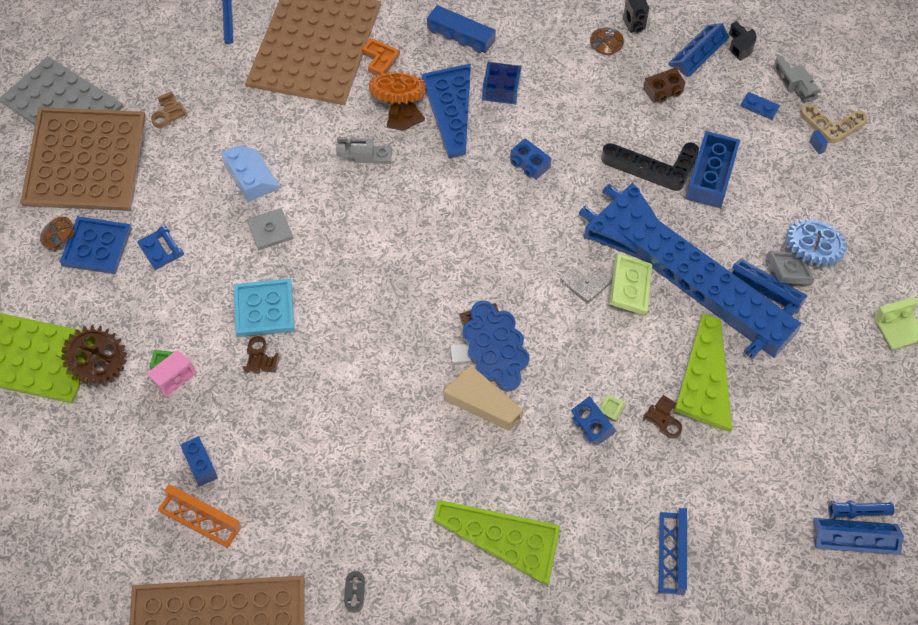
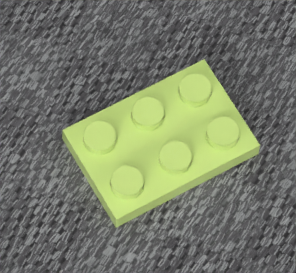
(631, 284)

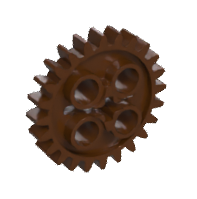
(86, 370)

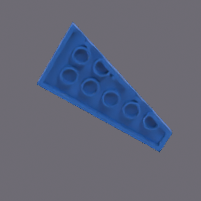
(449, 101)

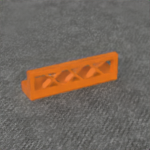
(203, 509)

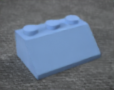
(249, 172)

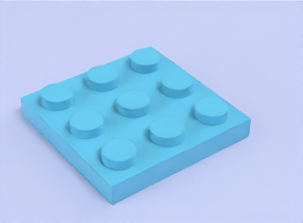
(263, 307)

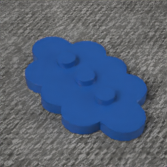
(495, 345)

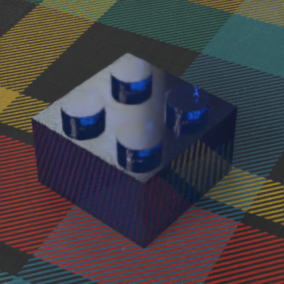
(501, 83)

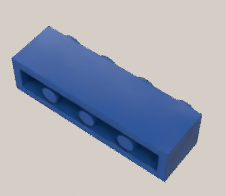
(461, 29)

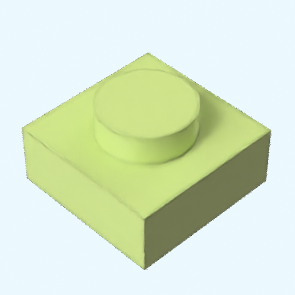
(612, 407)

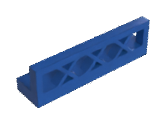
(700, 48)
(767, 284)
(858, 536)
(681, 552)

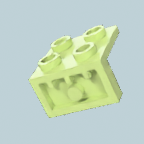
(898, 323)

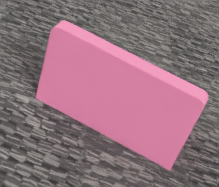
(172, 373)

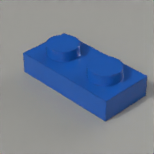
(760, 105)

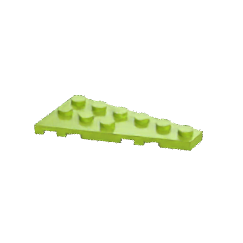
(704, 383)
(515, 540)

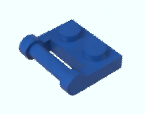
(155, 252)

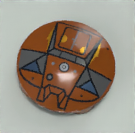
(606, 40)
(56, 232)

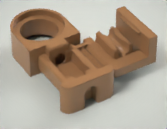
(172, 110)

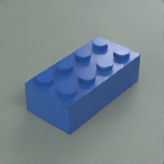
(713, 169)

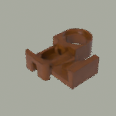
(262, 360)
(661, 414)

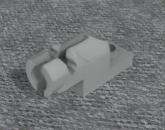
(796, 79)
(363, 150)

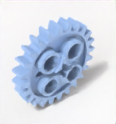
(829, 247)

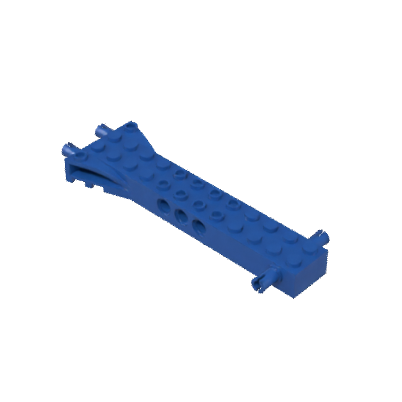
(635, 230)

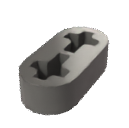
(349, 591)

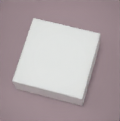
(460, 355)

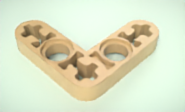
(829, 126)

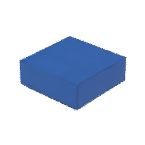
(818, 142)

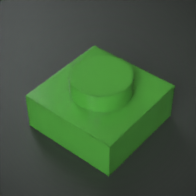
(158, 356)

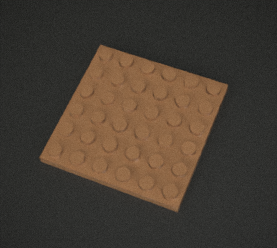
(83, 159)

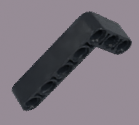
(651, 169)

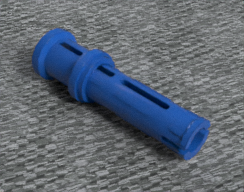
(851, 509)

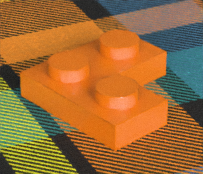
(383, 56)

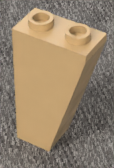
(482, 398)

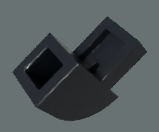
(742, 42)

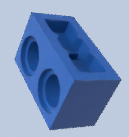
(530, 159)
(595, 419)
(199, 461)

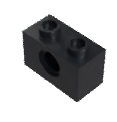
(636, 15)

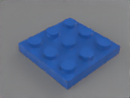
(96, 245)

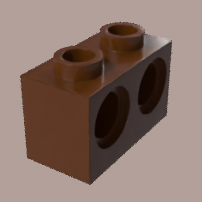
(664, 85)

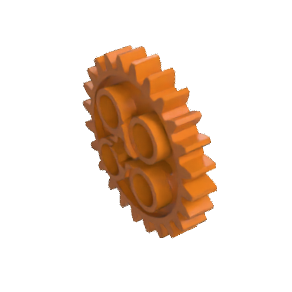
(397, 87)

